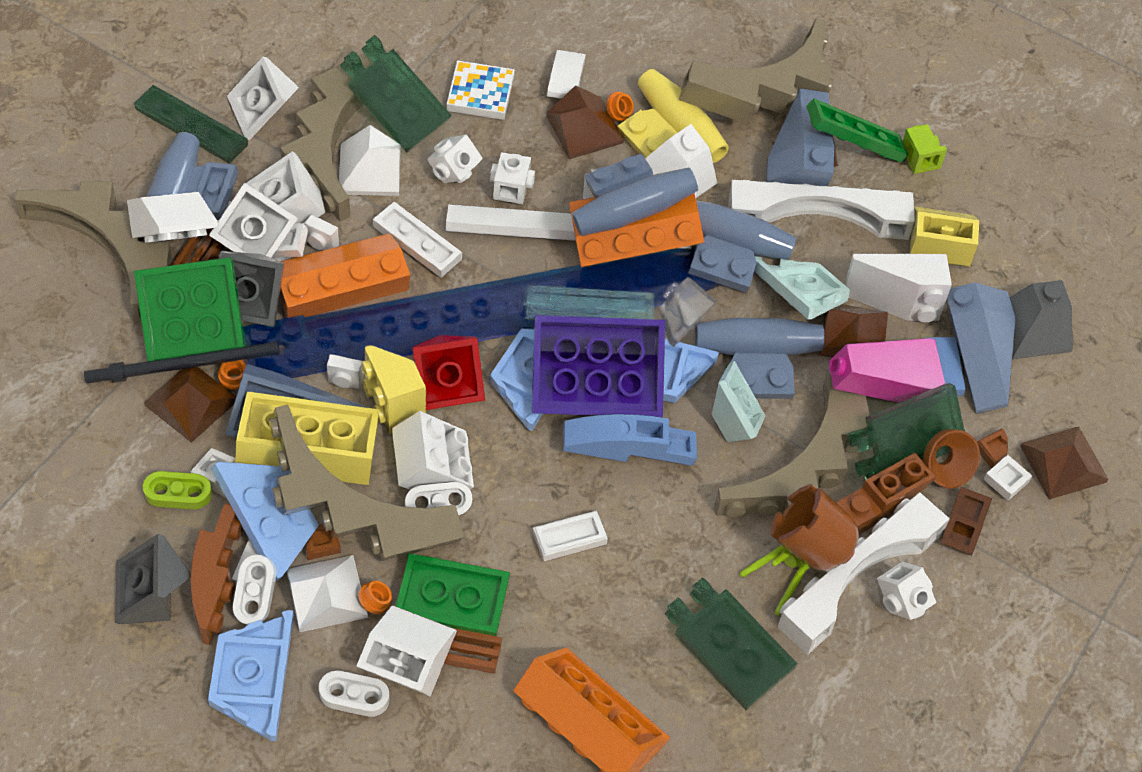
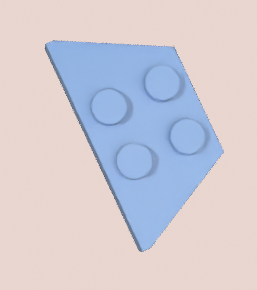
(684, 367)
(515, 377)
(269, 530)
(252, 674)

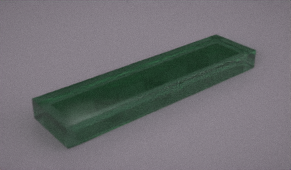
(184, 118)

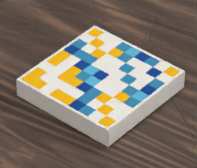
(480, 90)

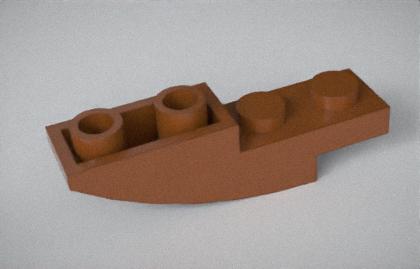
(886, 491)
(211, 575)

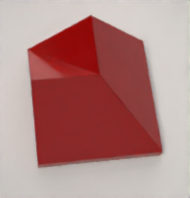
(450, 370)

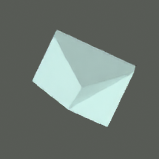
(736, 407)

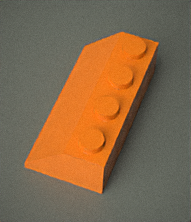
(664, 231)
(343, 276)
(589, 713)

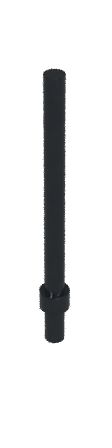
(120, 372)

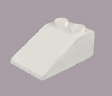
(901, 284)

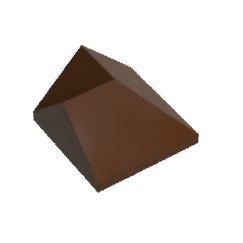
(583, 123)
(852, 326)
(191, 402)
(1064, 462)

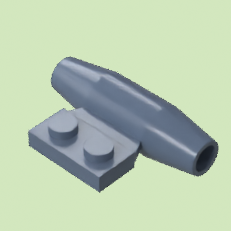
(179, 175)
(629, 194)
(732, 243)
(762, 349)

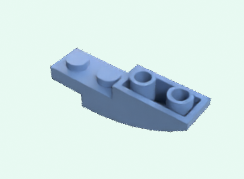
(626, 435)

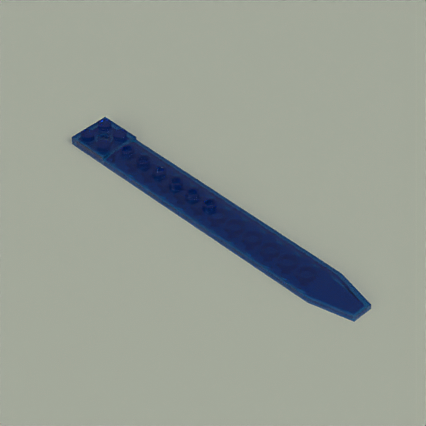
(476, 310)

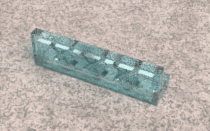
(587, 303)

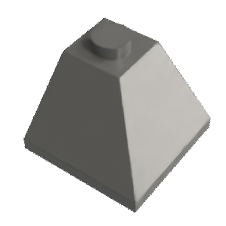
(1042, 320)

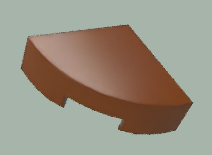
(994, 447)
(322, 544)

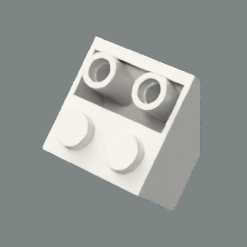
(170, 217)
(431, 452)
(407, 650)

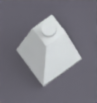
(685, 151)
(290, 187)

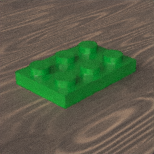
(454, 593)

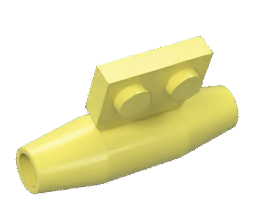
(669, 115)

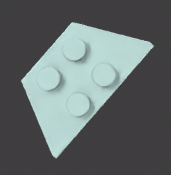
(804, 285)

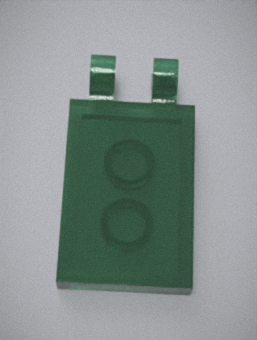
(394, 94)
(906, 429)
(730, 643)

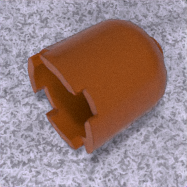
(816, 529)

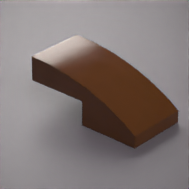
(966, 521)

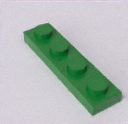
(856, 130)

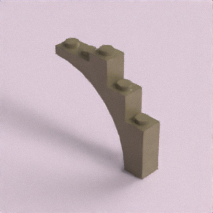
(742, 91)
(319, 131)
(94, 215)
(820, 464)
(347, 511)

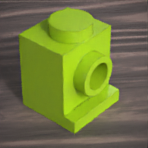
(923, 149)

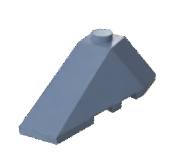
(800, 150)
(984, 336)
(272, 383)

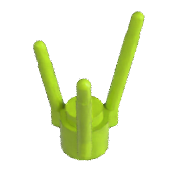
(781, 555)

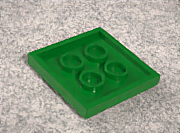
(189, 308)

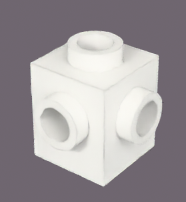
(454, 159)
(512, 178)
(906, 590)

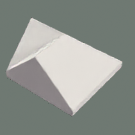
(260, 96)
(370, 164)
(326, 593)

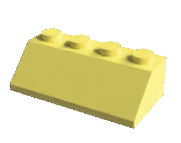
(335, 434)

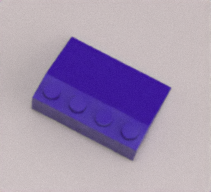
(598, 366)

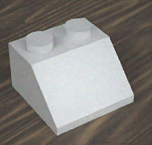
(253, 224)

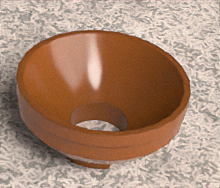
(961, 460)

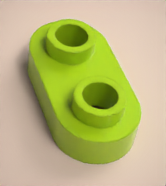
(178, 488)

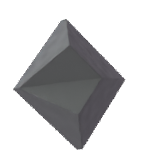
(257, 285)
(146, 582)

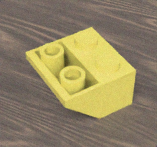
(945, 234)
(393, 385)

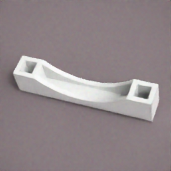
(879, 211)
(908, 532)

